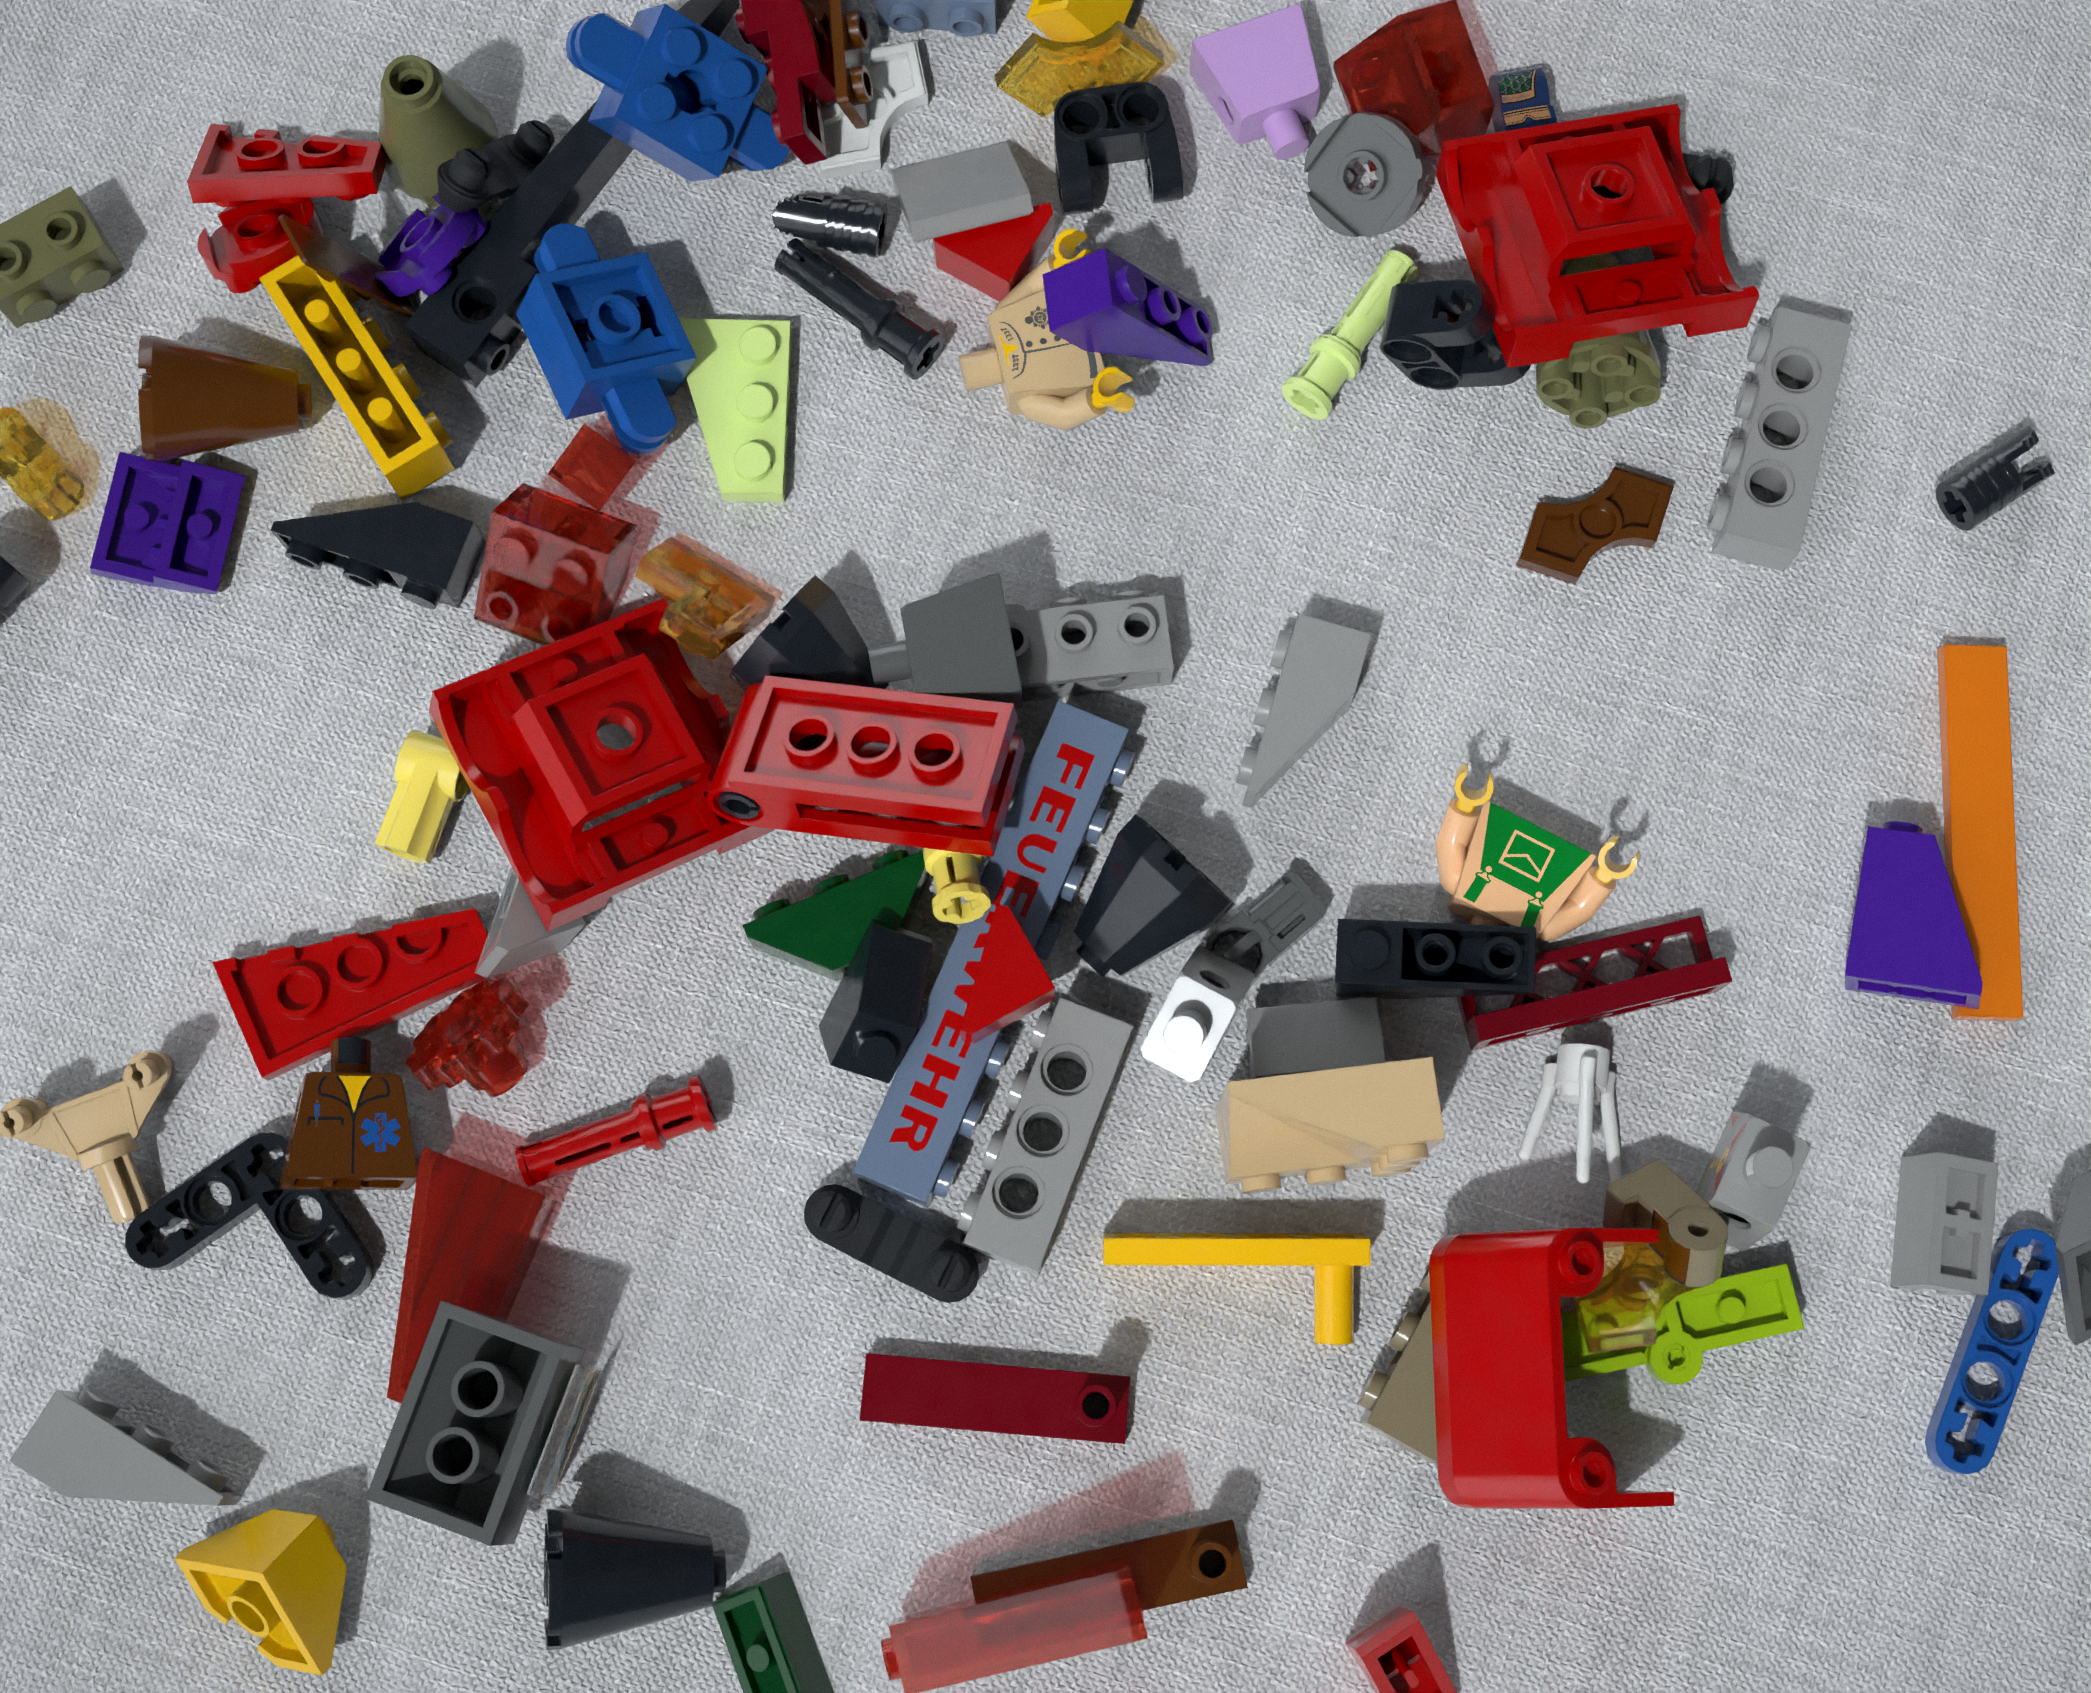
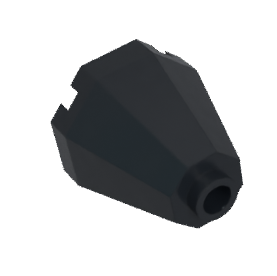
(808, 642)
(1145, 902)

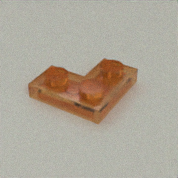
(710, 602)

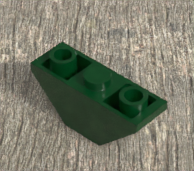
(829, 925)

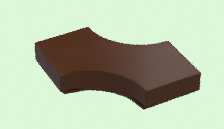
(1571, 535)

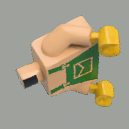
(1516, 872)

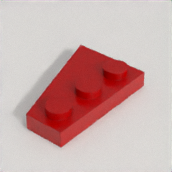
(265, 168)

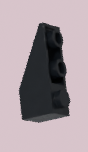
(396, 545)
(1432, 959)

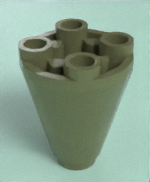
(425, 124)
(1602, 373)

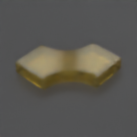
(1049, 69)
(1627, 1302)

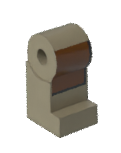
(1688, 1228)

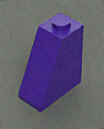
(1908, 923)

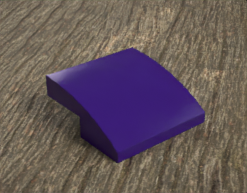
(167, 524)

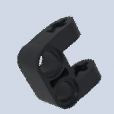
(1115, 141)
(1439, 341)

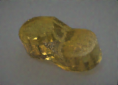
(49, 481)

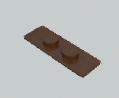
(339, 263)

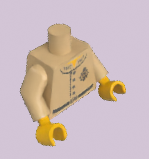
(1037, 369)

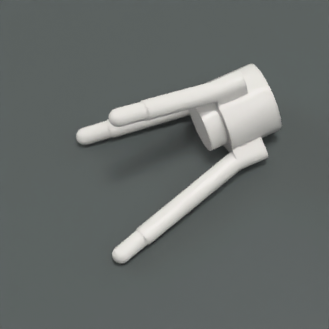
(1583, 1080)

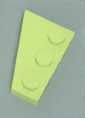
(743, 402)

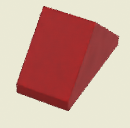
(996, 254)
(1007, 981)
(1399, 1656)

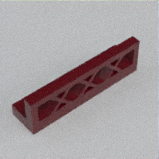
(1602, 999)

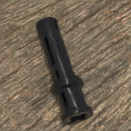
(880, 322)

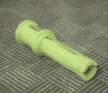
(1337, 354)

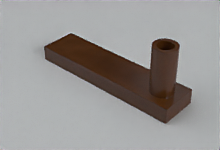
(1164, 1566)

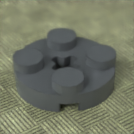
(1331, 180)

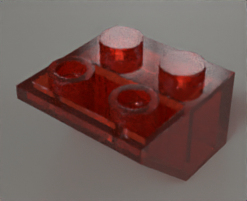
(1420, 74)
(551, 566)

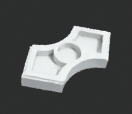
(897, 89)

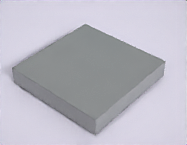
(961, 191)

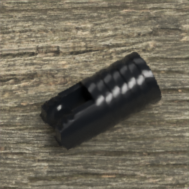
(834, 222)
(1991, 482)

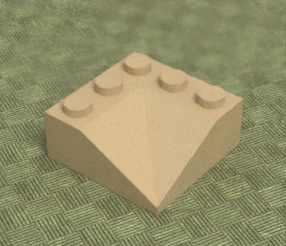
(1329, 1123)

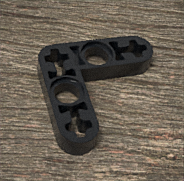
(249, 1195)

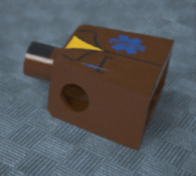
(350, 1127)

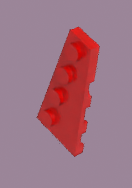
(347, 986)

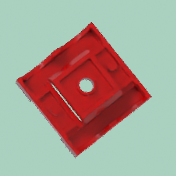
(1530, 203)
(541, 772)

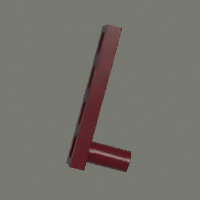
(995, 1398)

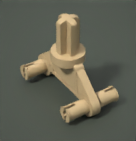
(99, 1129)

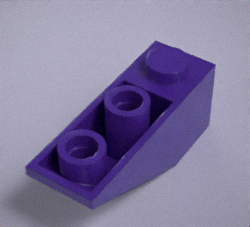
(1123, 311)

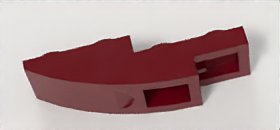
(798, 69)

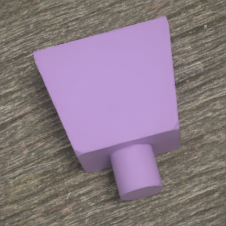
(1261, 79)

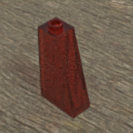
(464, 1247)
(1016, 1627)

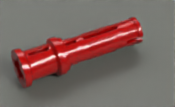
(647, 1123)

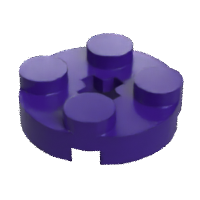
(425, 246)

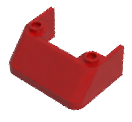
(1504, 1370)

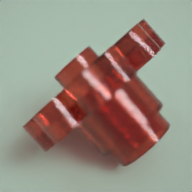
(474, 1041)

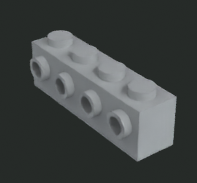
(1092, 645)

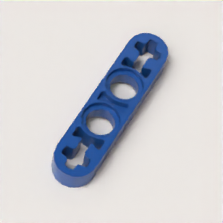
(2005, 1356)

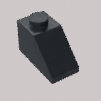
(877, 1002)

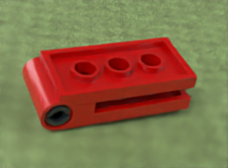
(870, 765)

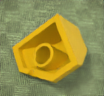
(277, 1582)

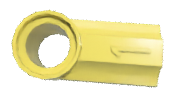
(422, 799)

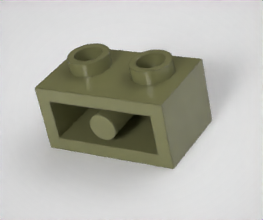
(51, 257)

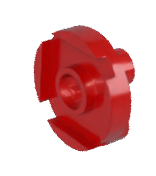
(253, 241)

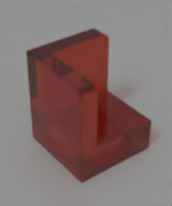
(593, 465)

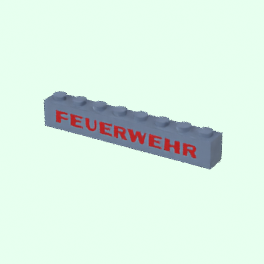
(1030, 873)

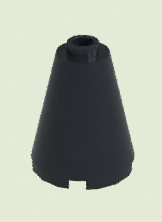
(621, 1575)

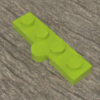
(1696, 1321)

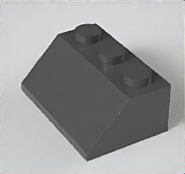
(474, 1424)

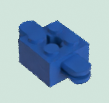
(660, 111)
(636, 337)

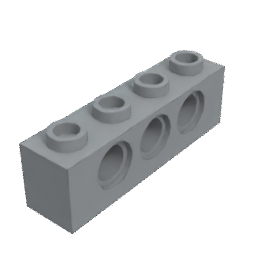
(1813, 354)
(1098, 1046)

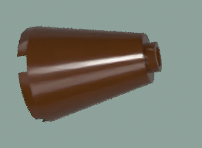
(213, 399)

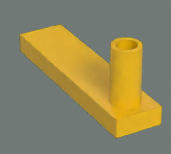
(1329, 1253)

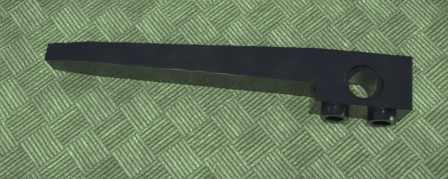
(502, 262)

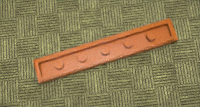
(1981, 820)

